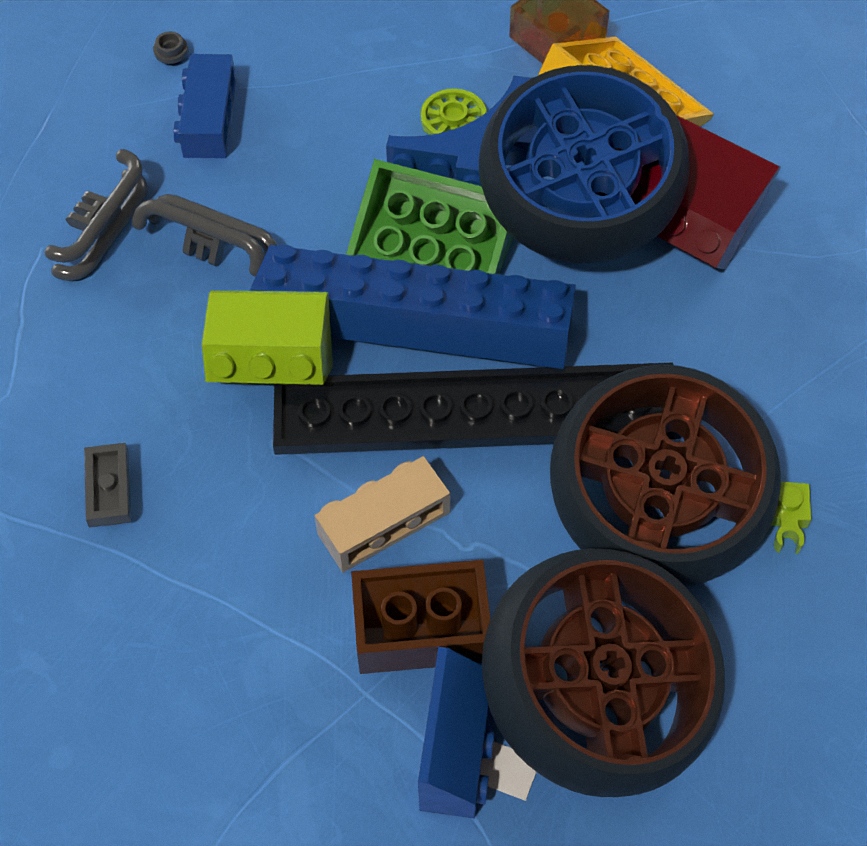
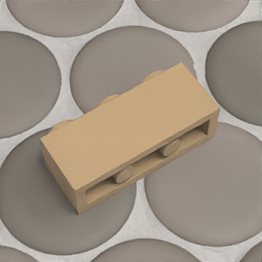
(382, 513)

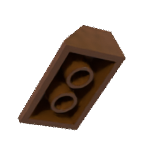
(415, 610)

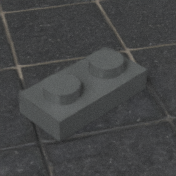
(107, 485)

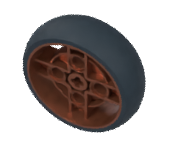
(686, 398)
(671, 639)

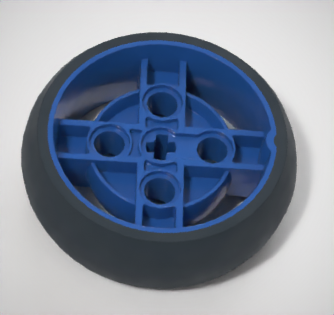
(601, 113)

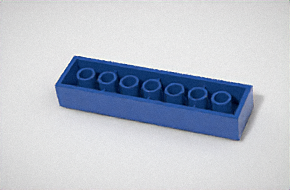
(430, 305)

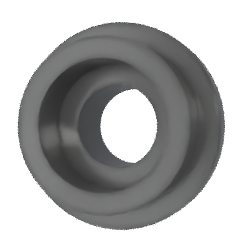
(170, 47)

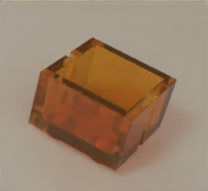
(545, 22)

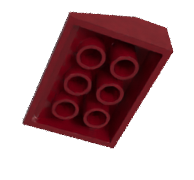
(720, 195)

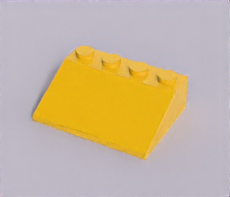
(615, 54)

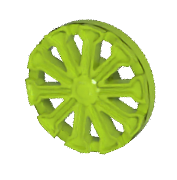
(451, 113)

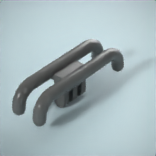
(100, 220)
(206, 229)

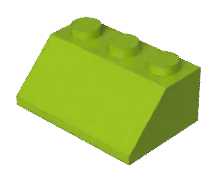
(267, 337)

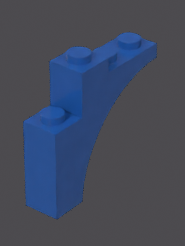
(455, 151)

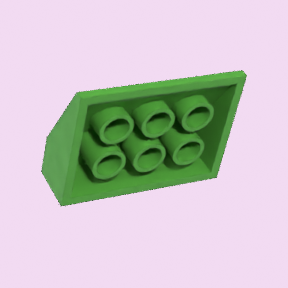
(427, 221)

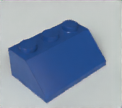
(455, 739)

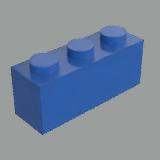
(206, 106)

